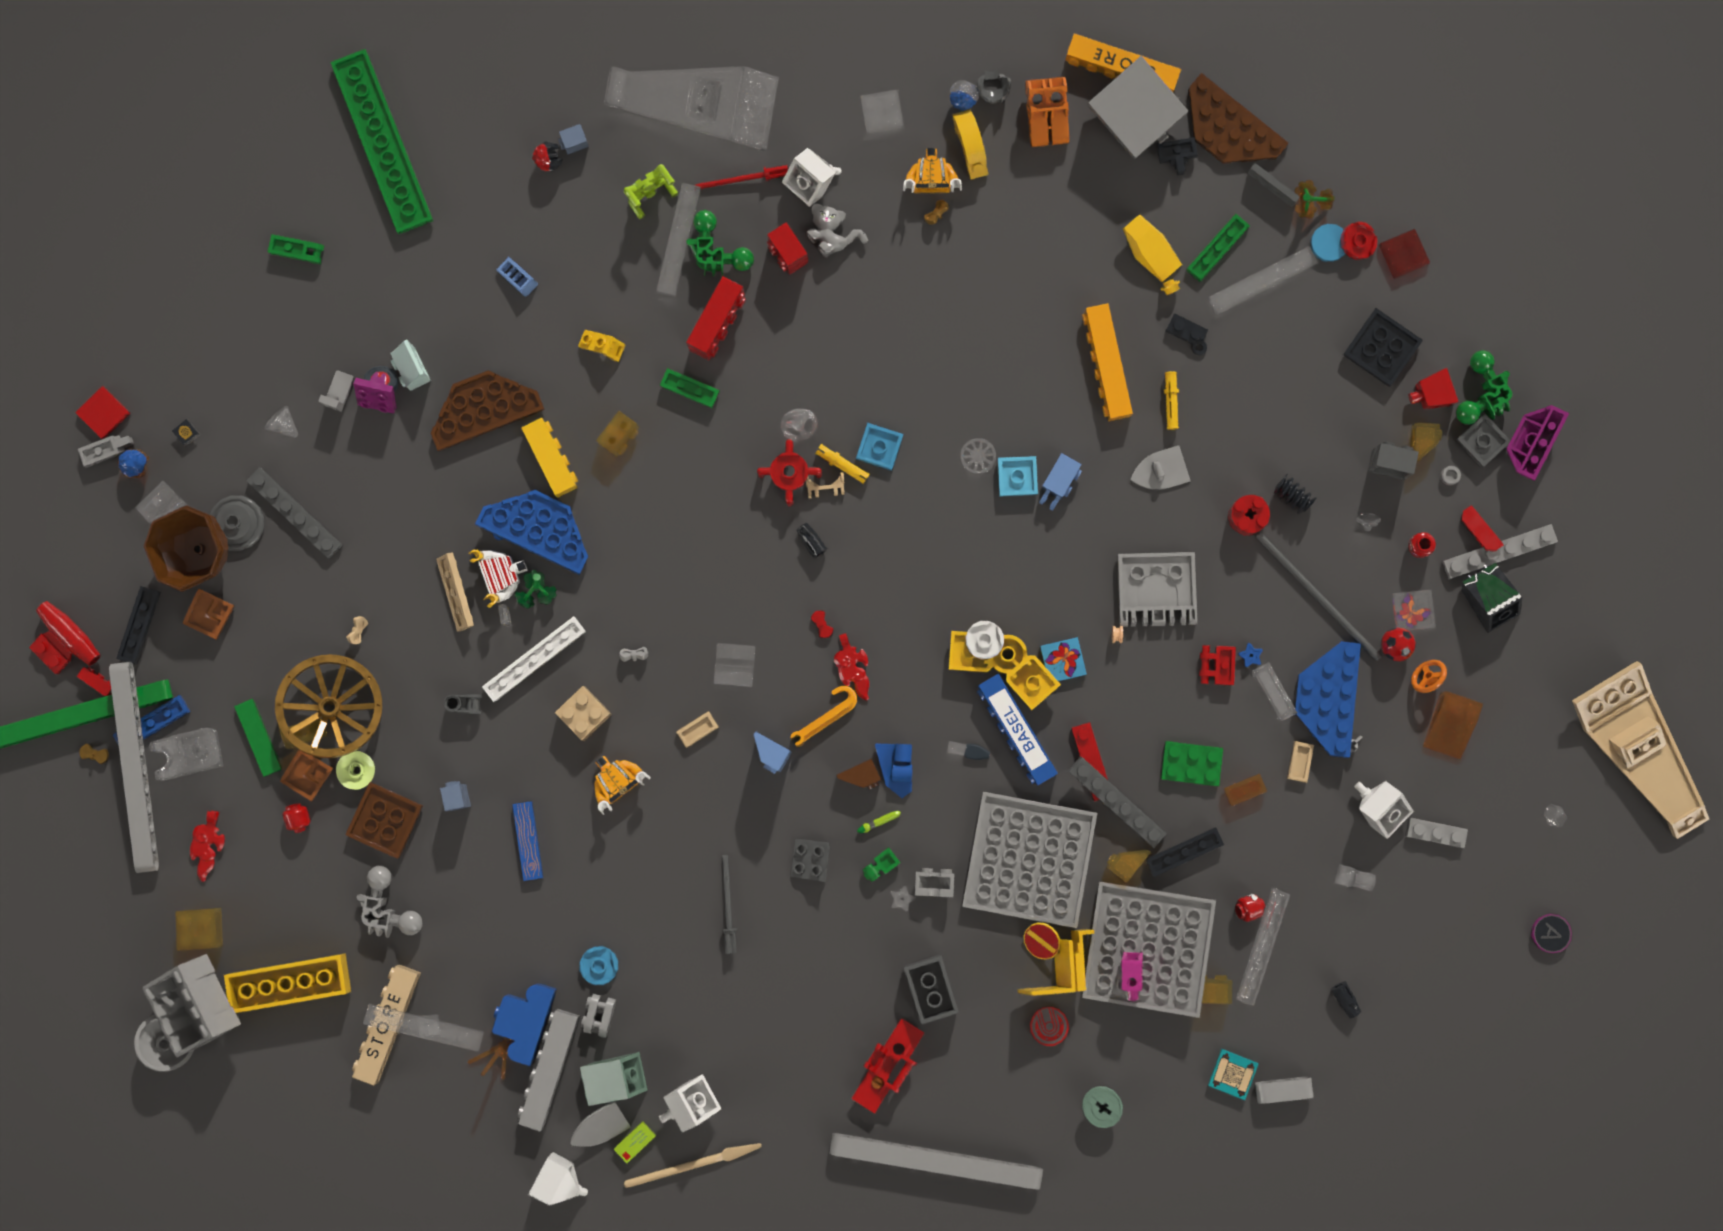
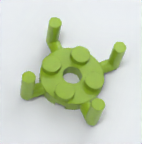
(648, 187)

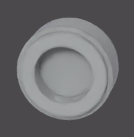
(1450, 475)

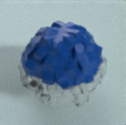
(963, 95)

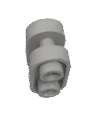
(589, 1022)

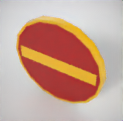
(1042, 941)

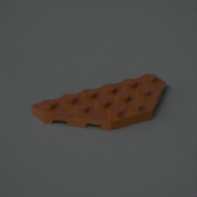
(1228, 127)
(482, 406)

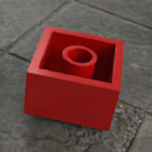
(787, 248)

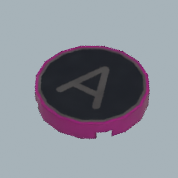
(1551, 933)

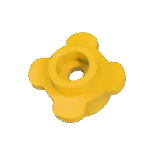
(1170, 286)

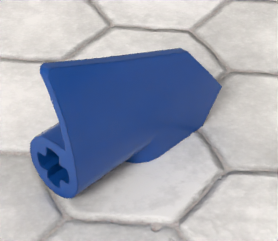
(896, 766)

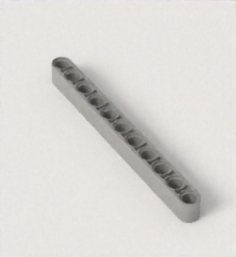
(134, 767)
(936, 1161)

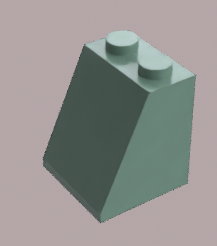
(613, 1079)

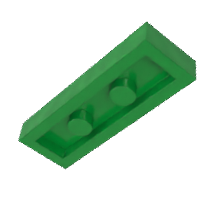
(689, 388)

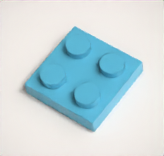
(1017, 476)

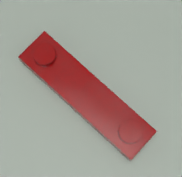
(1088, 748)

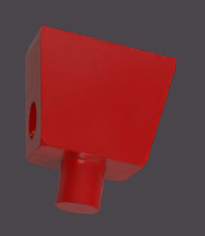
(1435, 391)

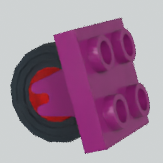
(377, 389)

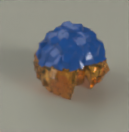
(133, 463)

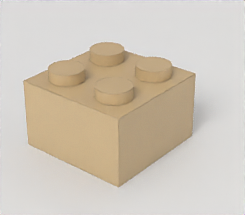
(583, 713)

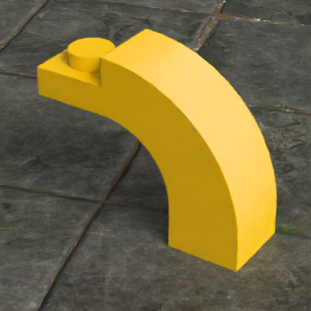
(972, 144)

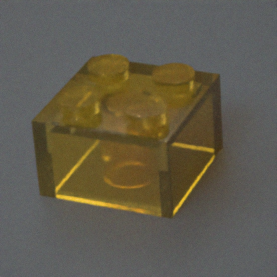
(199, 929)

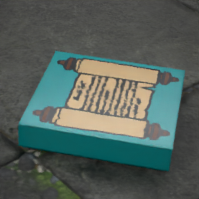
(1233, 1074)

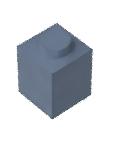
(573, 139)

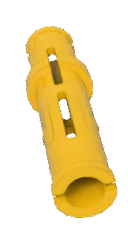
(1171, 400)
(844, 465)

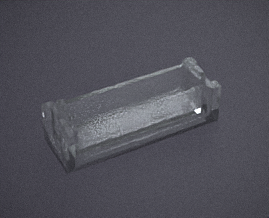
(1274, 691)

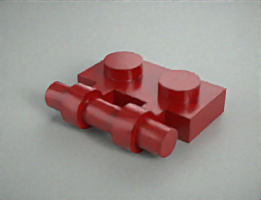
(1224, 665)

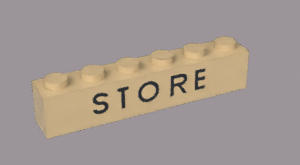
(380, 1041)

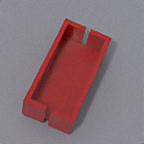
(716, 318)

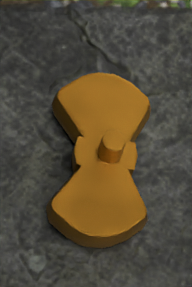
(941, 207)
(100, 756)

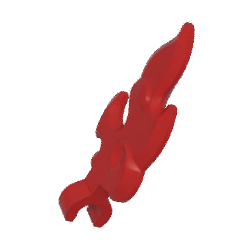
(848, 671)
(202, 839)

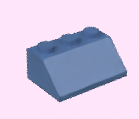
(771, 753)

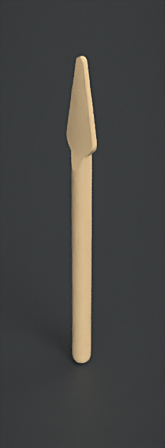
(727, 1155)

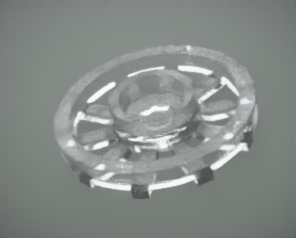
(978, 456)

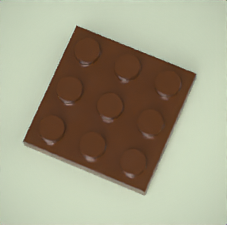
(384, 820)

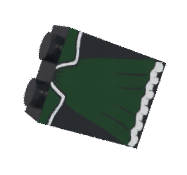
(1492, 597)

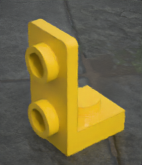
(602, 344)

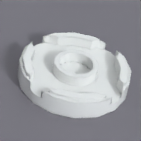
(984, 640)

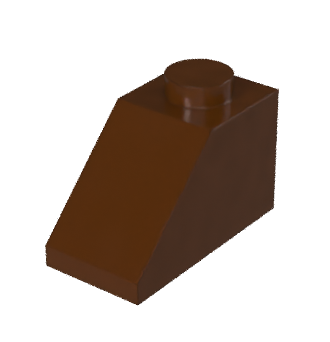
(861, 775)

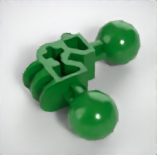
(705, 223)
(1468, 411)

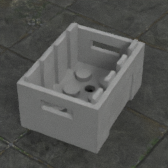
(191, 1005)

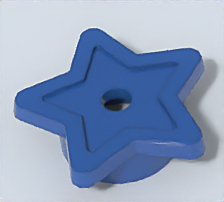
(1249, 660)

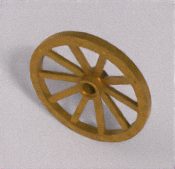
(315, 662)

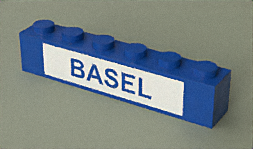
(1017, 730)

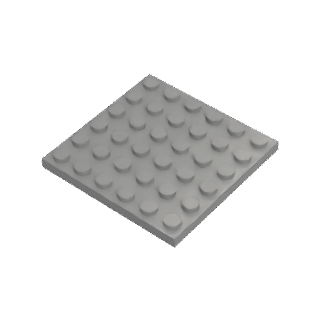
(1029, 859)
(1169, 932)

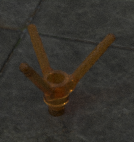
(499, 1050)

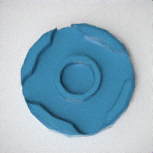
(1327, 243)
(599, 965)

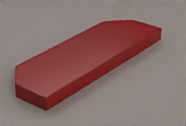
(1480, 530)

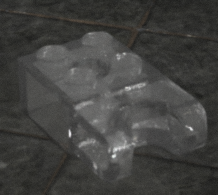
(182, 754)

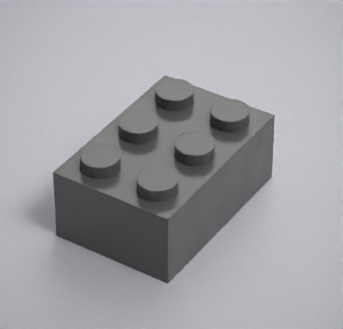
(931, 989)

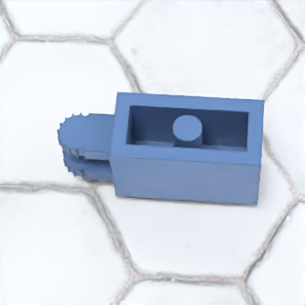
(1060, 478)

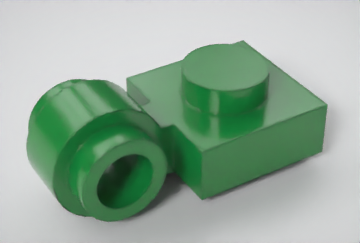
(885, 861)

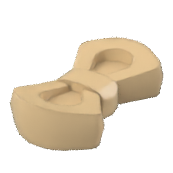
(359, 624)

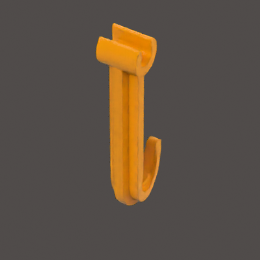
(829, 717)

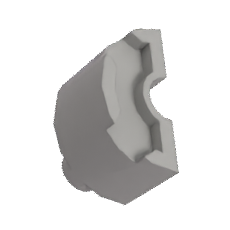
(934, 883)

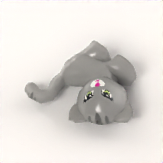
(827, 220)

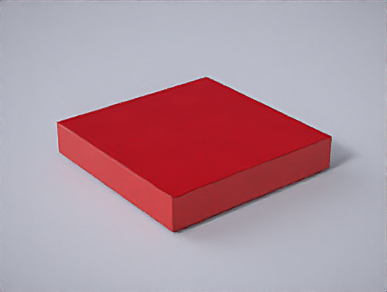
(102, 412)

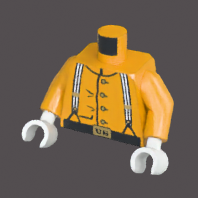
(932, 175)
(615, 781)

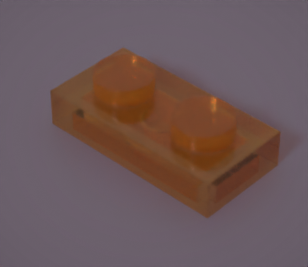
(1245, 789)

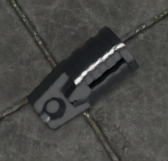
(811, 540)
(1346, 999)

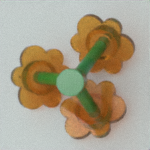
(1306, 192)

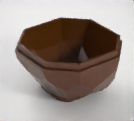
(174, 548)

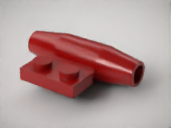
(62, 640)

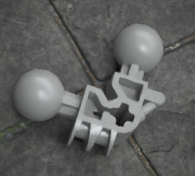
(408, 923)

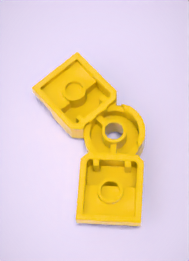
(1023, 672)

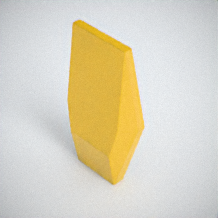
(1151, 248)

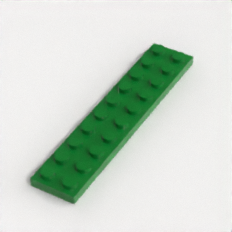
(382, 141)

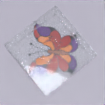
(1414, 610)

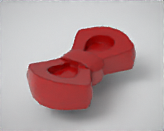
(824, 630)

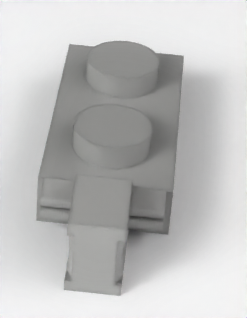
(104, 449)

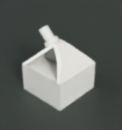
(809, 176)
(1383, 807)
(690, 1104)
(557, 1181)

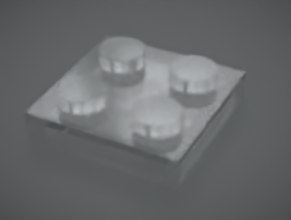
(882, 111)

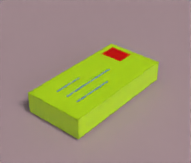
(634, 1142)

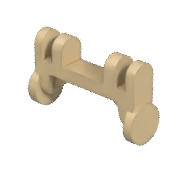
(839, 483)

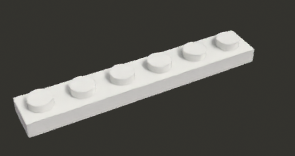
(534, 659)

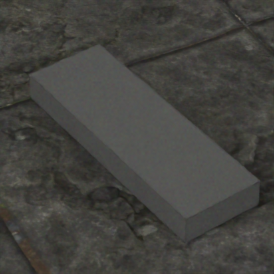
(1273, 185)

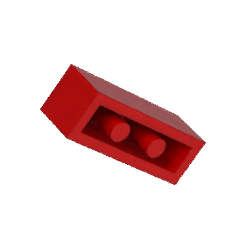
(95, 680)

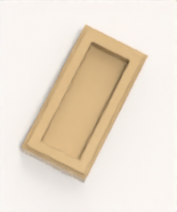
(697, 729)
(1300, 761)

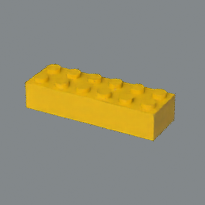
(288, 983)

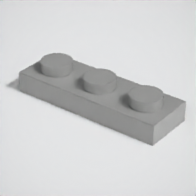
(1436, 832)

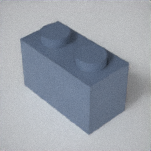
(455, 796)

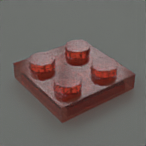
(1404, 253)

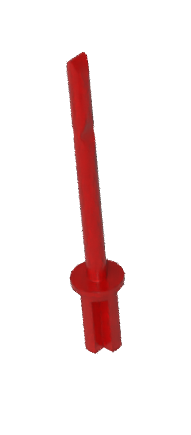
(768, 173)

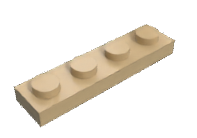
(455, 592)

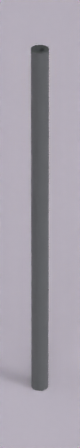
(1318, 596)

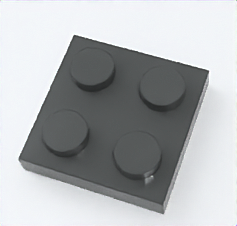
(1483, 440)

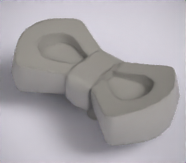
(626, 654)

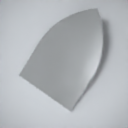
(1162, 470)
(600, 1126)

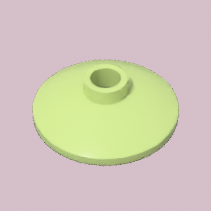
(346, 766)

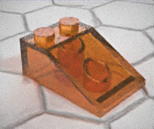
(1452, 724)

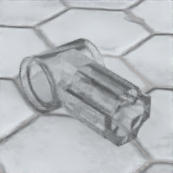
(1350, 877)

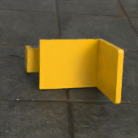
(1068, 967)

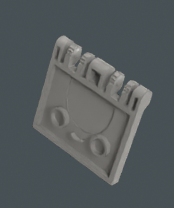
(1157, 585)

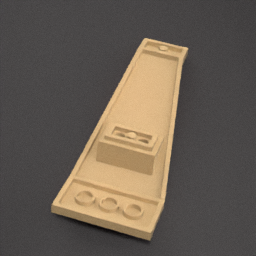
(1635, 737)

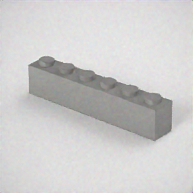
(549, 1069)

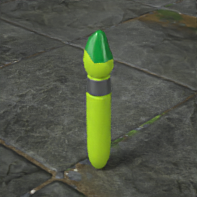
(879, 821)

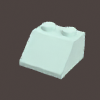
(409, 365)

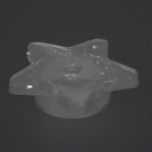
(907, 899)

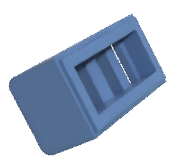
(527, 283)

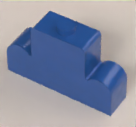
(524, 1021)

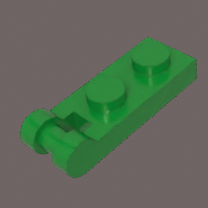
(295, 249)

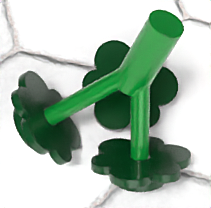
(535, 583)

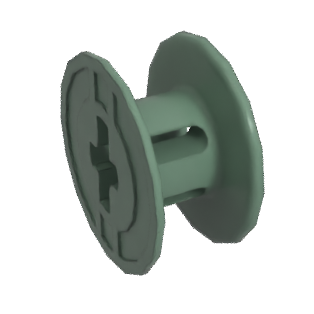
(1102, 1118)

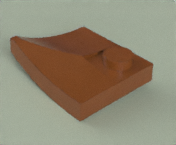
(208, 614)
(306, 775)

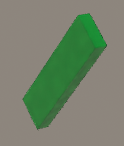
(1217, 247)
(258, 737)

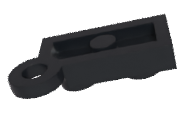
(1188, 332)

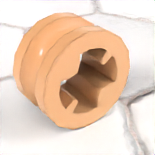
(1117, 634)

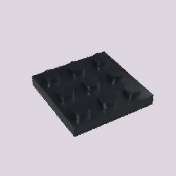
(1382, 347)

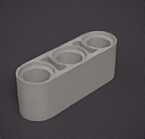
(1284, 1090)

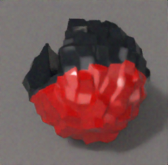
(546, 157)

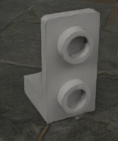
(338, 391)

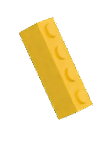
(549, 457)

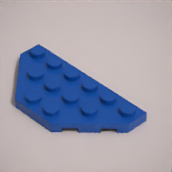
(538, 526)
(1328, 698)

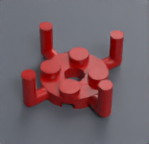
(792, 482)

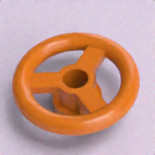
(1431, 679)

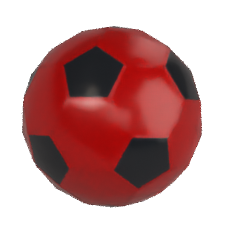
(1398, 644)

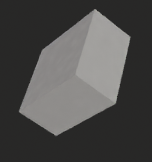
(1138, 108)

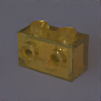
(618, 434)

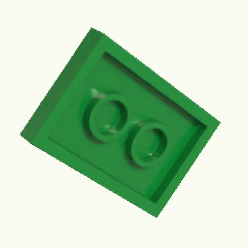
(1192, 763)

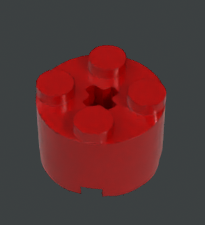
(1245, 525)

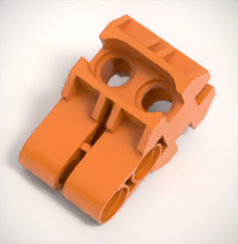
(1039, 113)

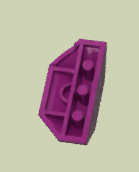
(1535, 439)

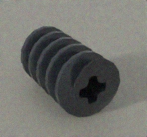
(1293, 494)

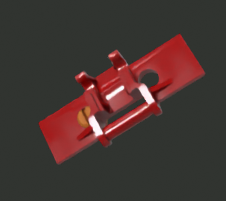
(881, 1063)

